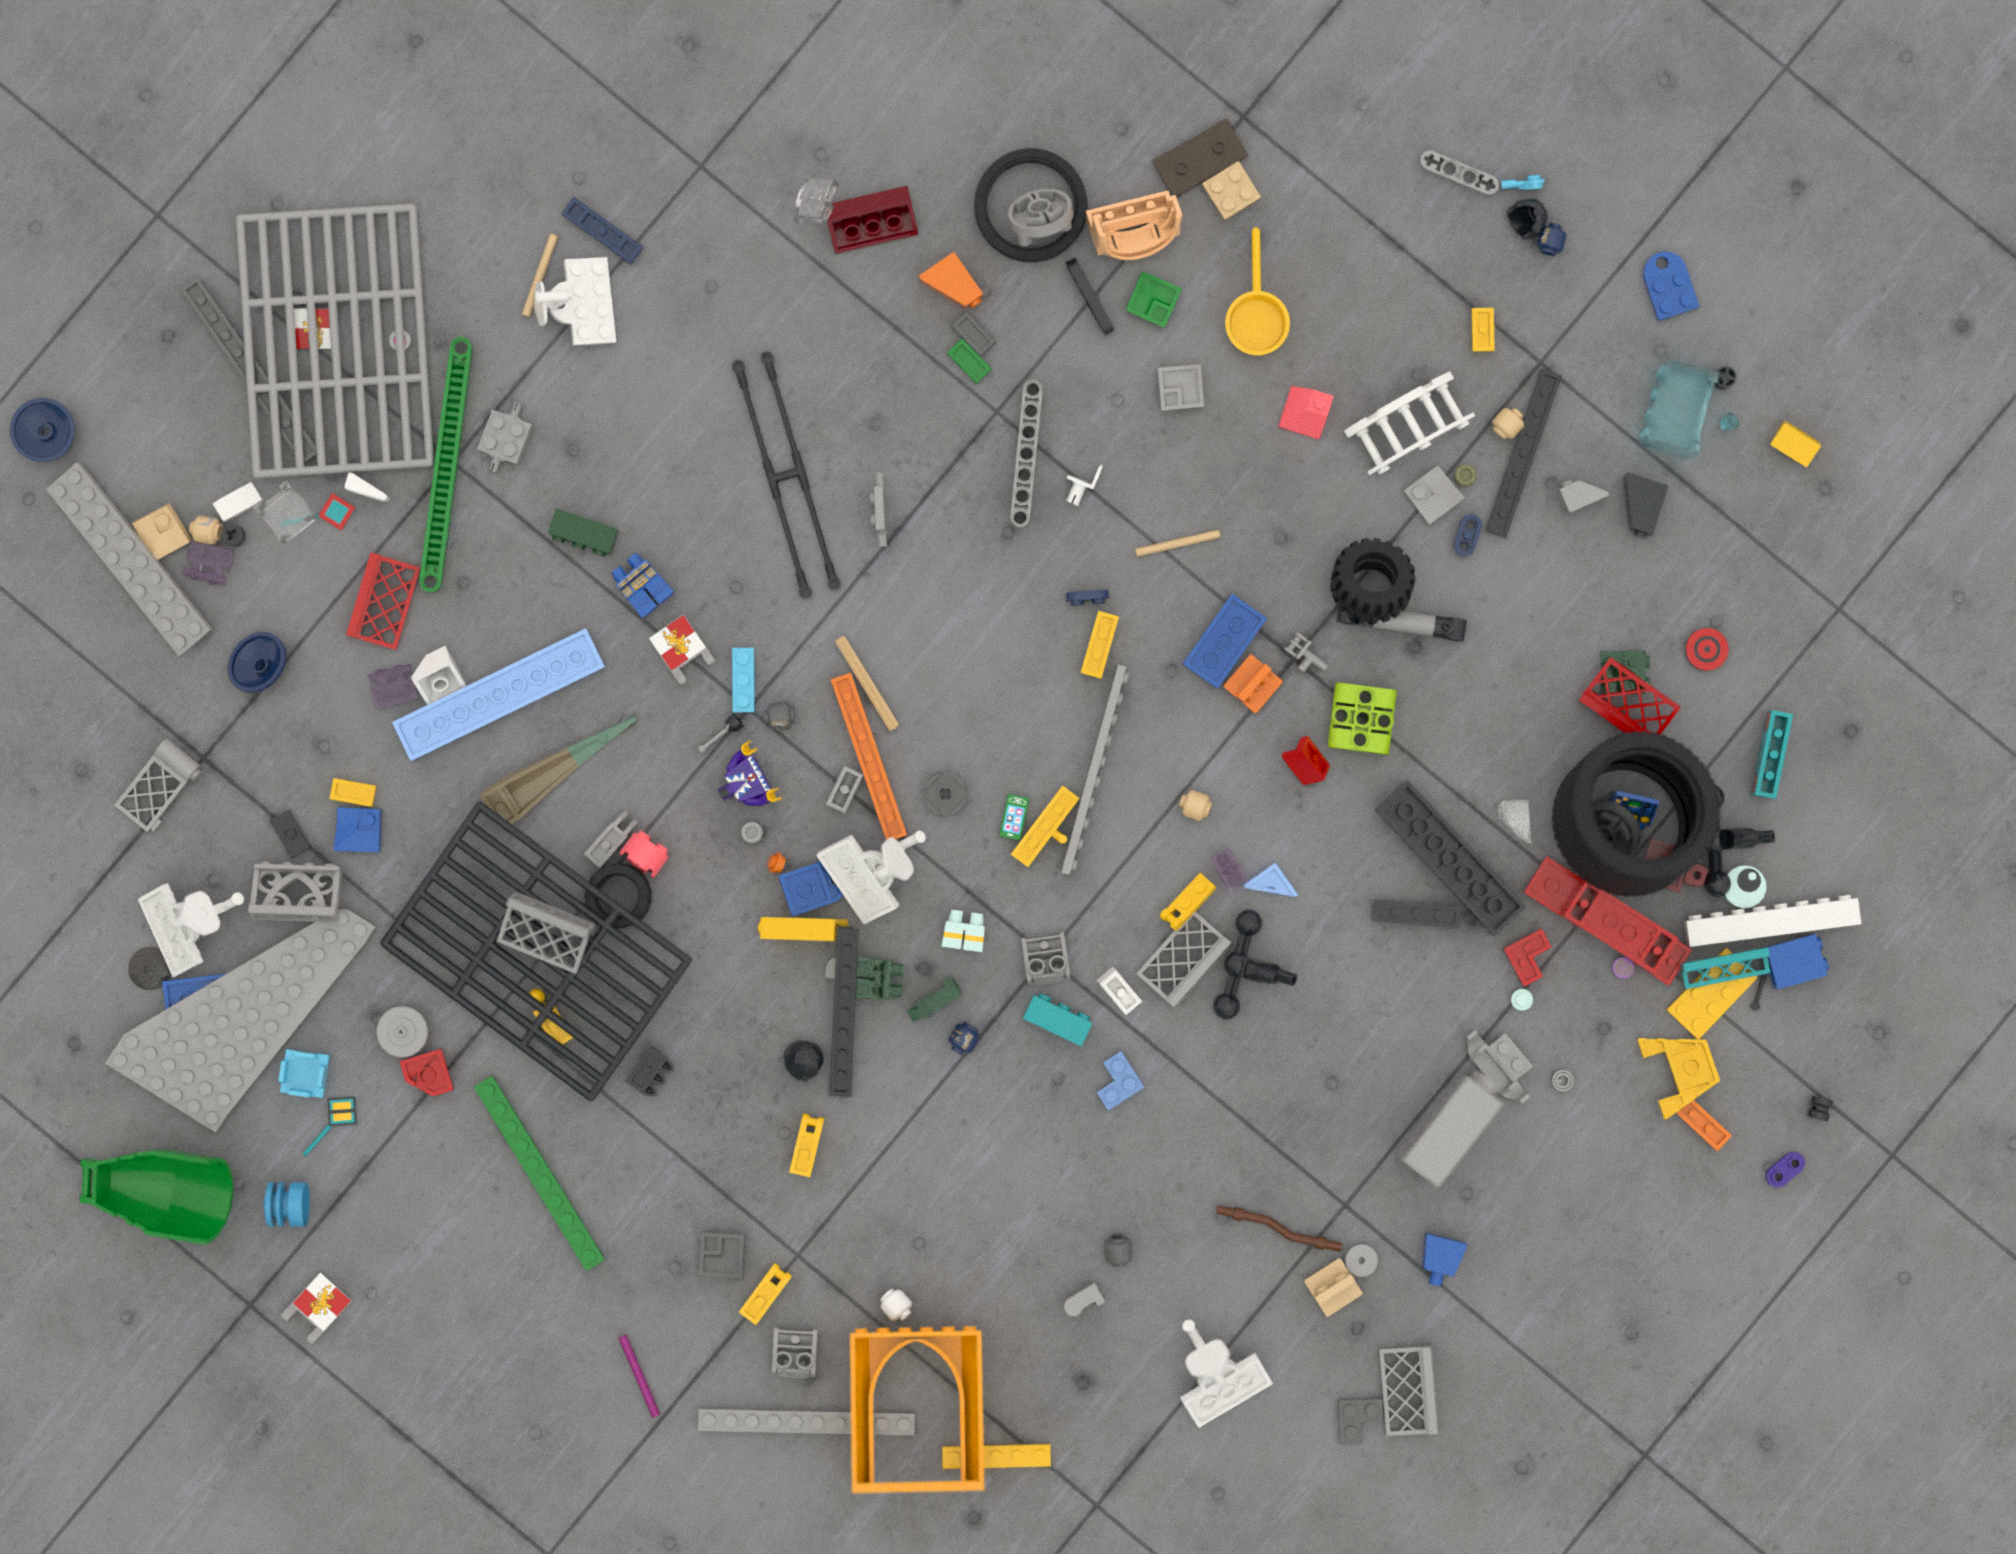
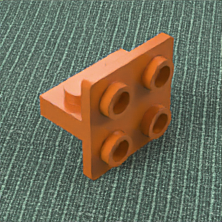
(1253, 683)

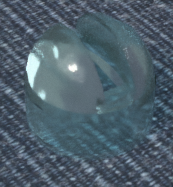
(1729, 422)

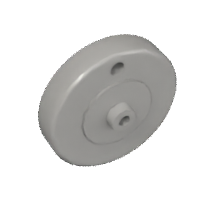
(402, 1031)

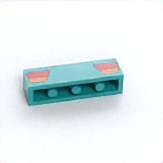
(1771, 754)

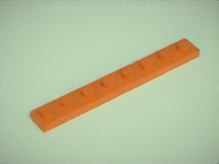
(868, 756)

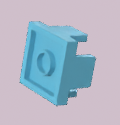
(304, 1073)

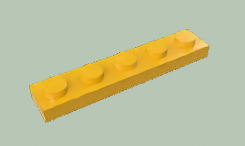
(1003, 1456)

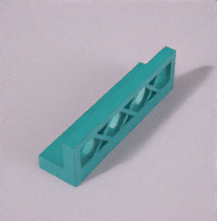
(1723, 960)

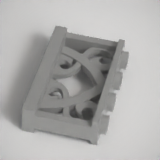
(316, 913)

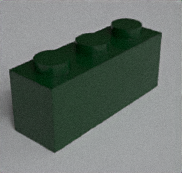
(583, 532)

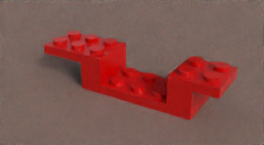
(1608, 920)

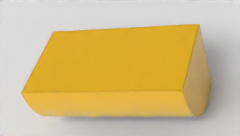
(1795, 443)

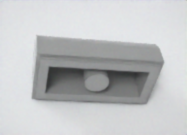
(844, 789)

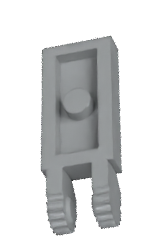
(609, 841)

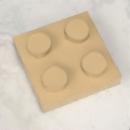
(1231, 190)

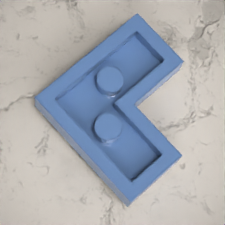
(1124, 1084)

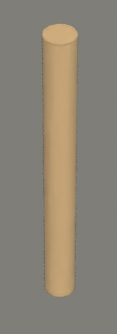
(540, 273)
(1177, 543)

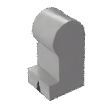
(1076, 1302)

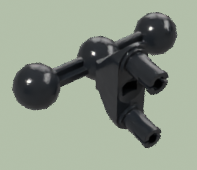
(1718, 882)
(1240, 965)

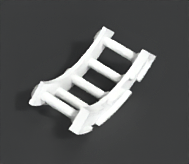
(1402, 406)

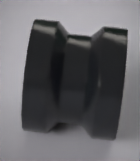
(1728, 376)
(237, 538)

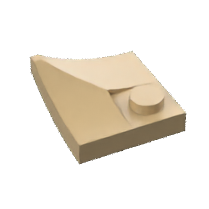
(162, 531)

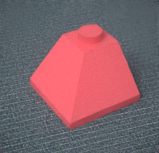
(1306, 411)

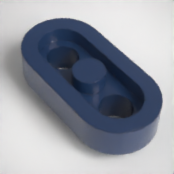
(1467, 535)
(1096, 596)

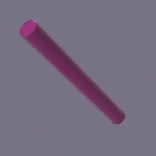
(639, 1376)

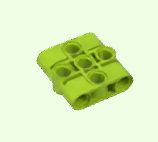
(1379, 698)

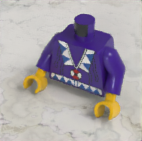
(747, 780)

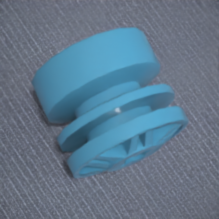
(283, 1204)

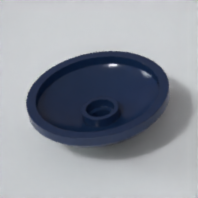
(28, 428)
(257, 662)

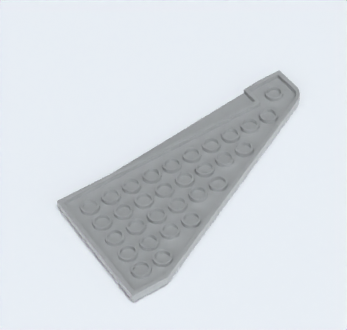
(224, 1035)

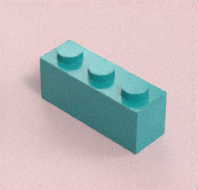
(1058, 1019)

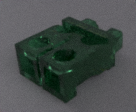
(879, 978)
(934, 1001)

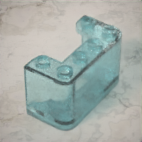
(1678, 408)

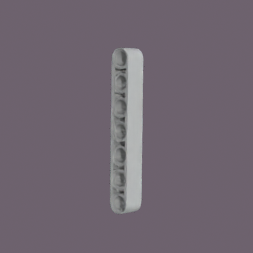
(1026, 443)

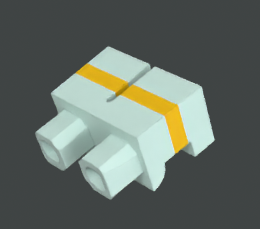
(973, 932)

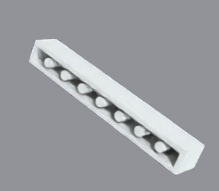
(1772, 922)

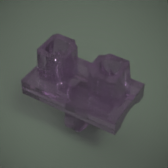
(1229, 869)

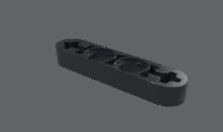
(1089, 296)

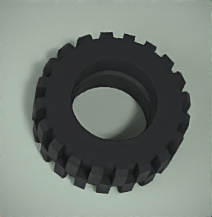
(1367, 604)

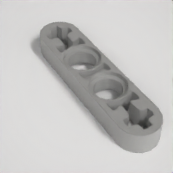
(1460, 169)

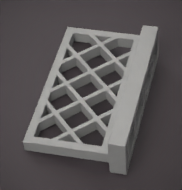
(552, 916)
(1195, 974)
(1428, 1390)

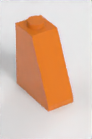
(953, 282)

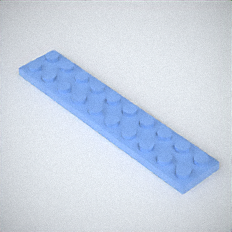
(498, 694)

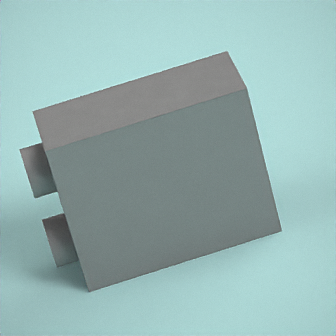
(1451, 1126)

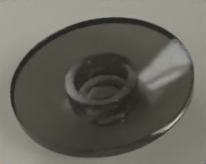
(159, 973)

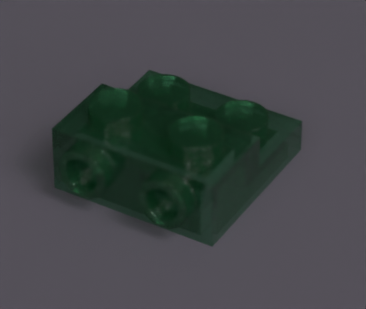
(1633, 660)

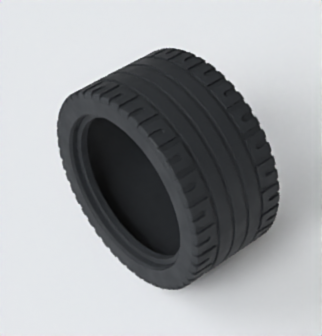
(1678, 774)

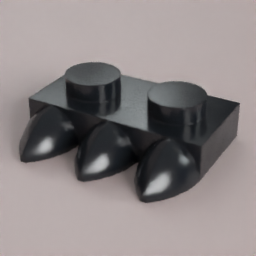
(649, 1071)

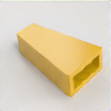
(800, 928)

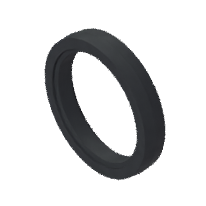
(1038, 156)

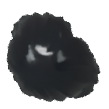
(1527, 217)
(803, 1059)

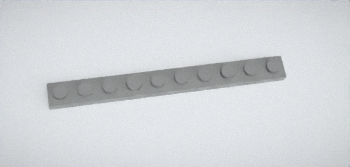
(1097, 761)
(800, 1421)

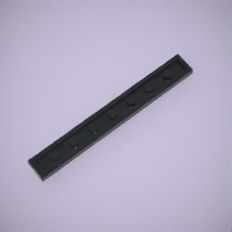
(1523, 453)
(844, 1011)

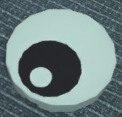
(1746, 887)

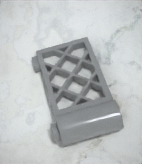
(178, 765)

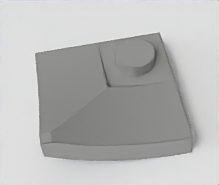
(1181, 387)
(1433, 495)

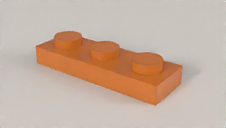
(1704, 1125)

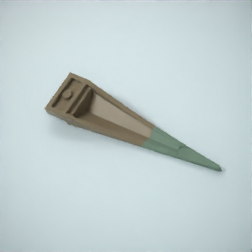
(526, 787)

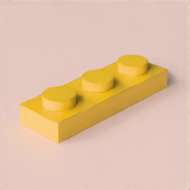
(1099, 644)

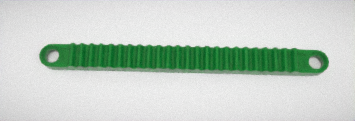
(446, 464)

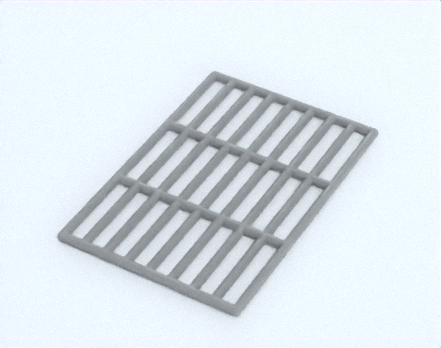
(337, 381)

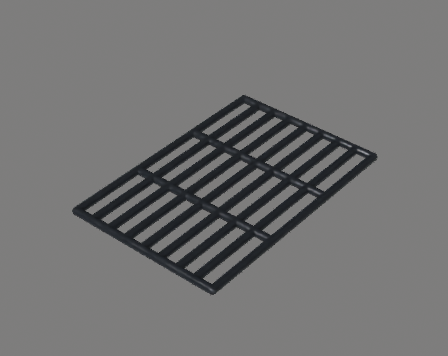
(569, 977)

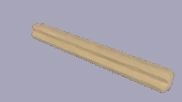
(867, 683)

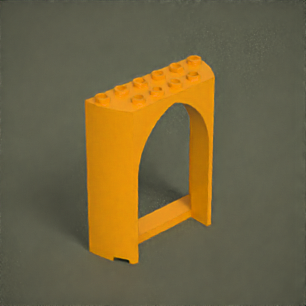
(963, 1355)

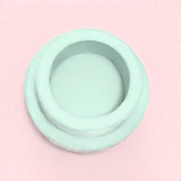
(1521, 999)

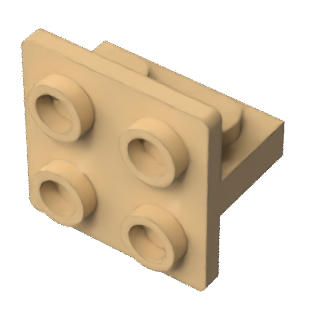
(1333, 1287)

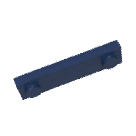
(602, 230)

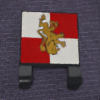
(301, 326)

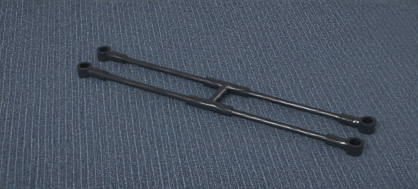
(797, 471)

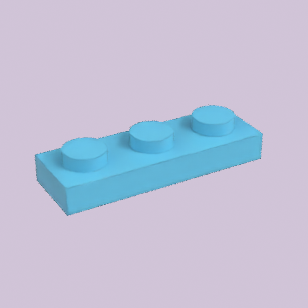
(743, 680)

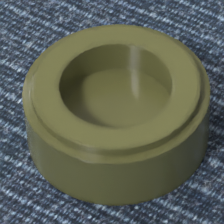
(1465, 475)

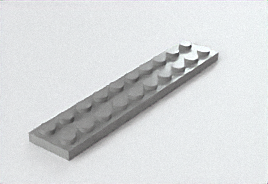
(129, 559)

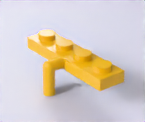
(1046, 826)

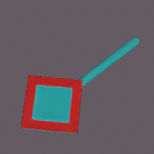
(336, 511)

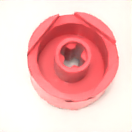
(644, 854)

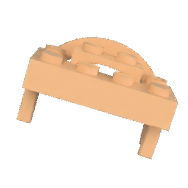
(1140, 242)

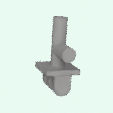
(1302, 649)

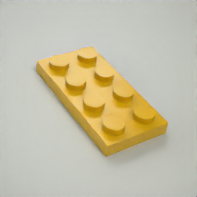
(1703, 1005)

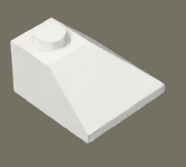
(437, 676)

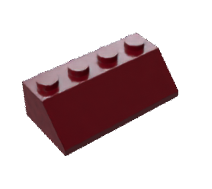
(872, 219)

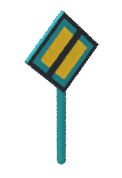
(340, 1112)

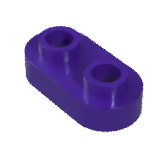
(1784, 1167)

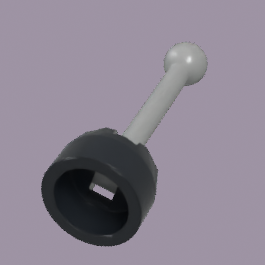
(732, 724)

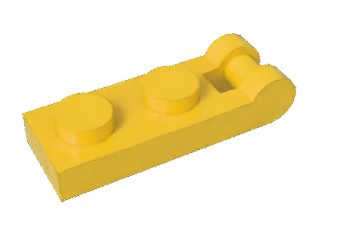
(1188, 901)
(806, 1146)
(764, 1294)

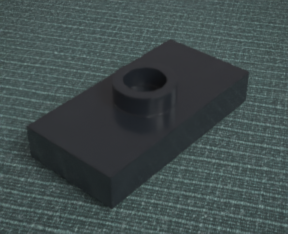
(290, 833)

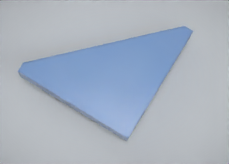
(1271, 881)

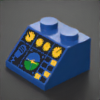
(1640, 806)

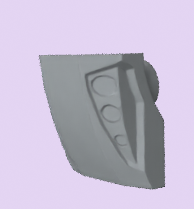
(1046, 960)
(794, 1354)

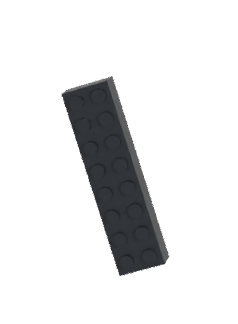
(1450, 858)

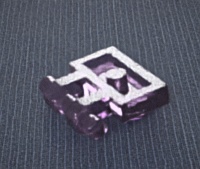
(211, 556)
(394, 693)

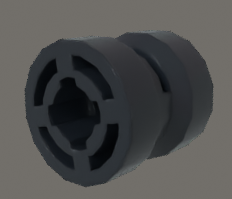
(1820, 1108)

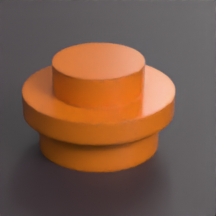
(776, 863)

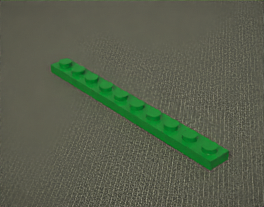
(539, 1173)

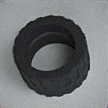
(633, 874)

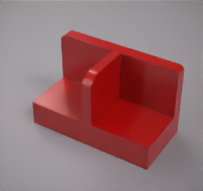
(1307, 762)

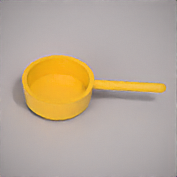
(1257, 320)

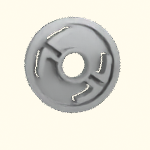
(1044, 215)

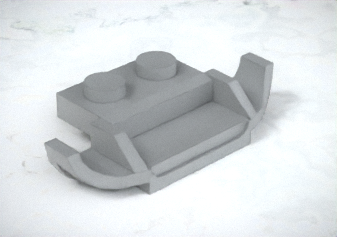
(1500, 1063)

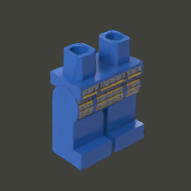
(641, 578)

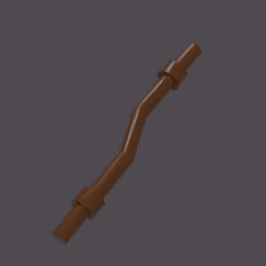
(1239, 1214)

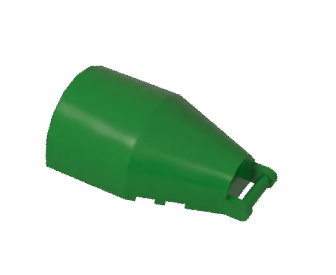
(162, 1192)

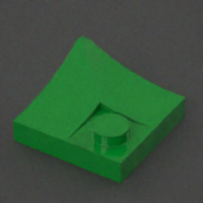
(1153, 299)

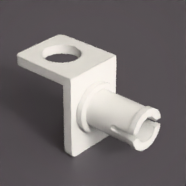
(1079, 486)

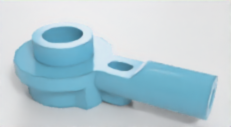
(1532, 182)

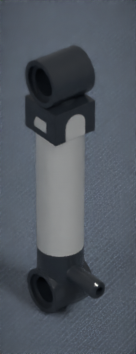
(1415, 623)

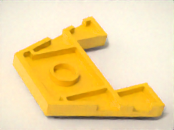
(1690, 1066)

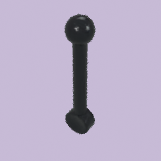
(1755, 1005)

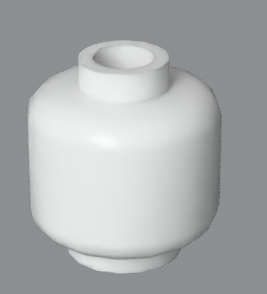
(896, 1305)

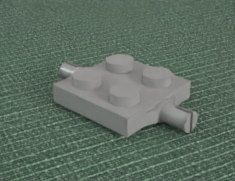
(505, 437)
(878, 518)

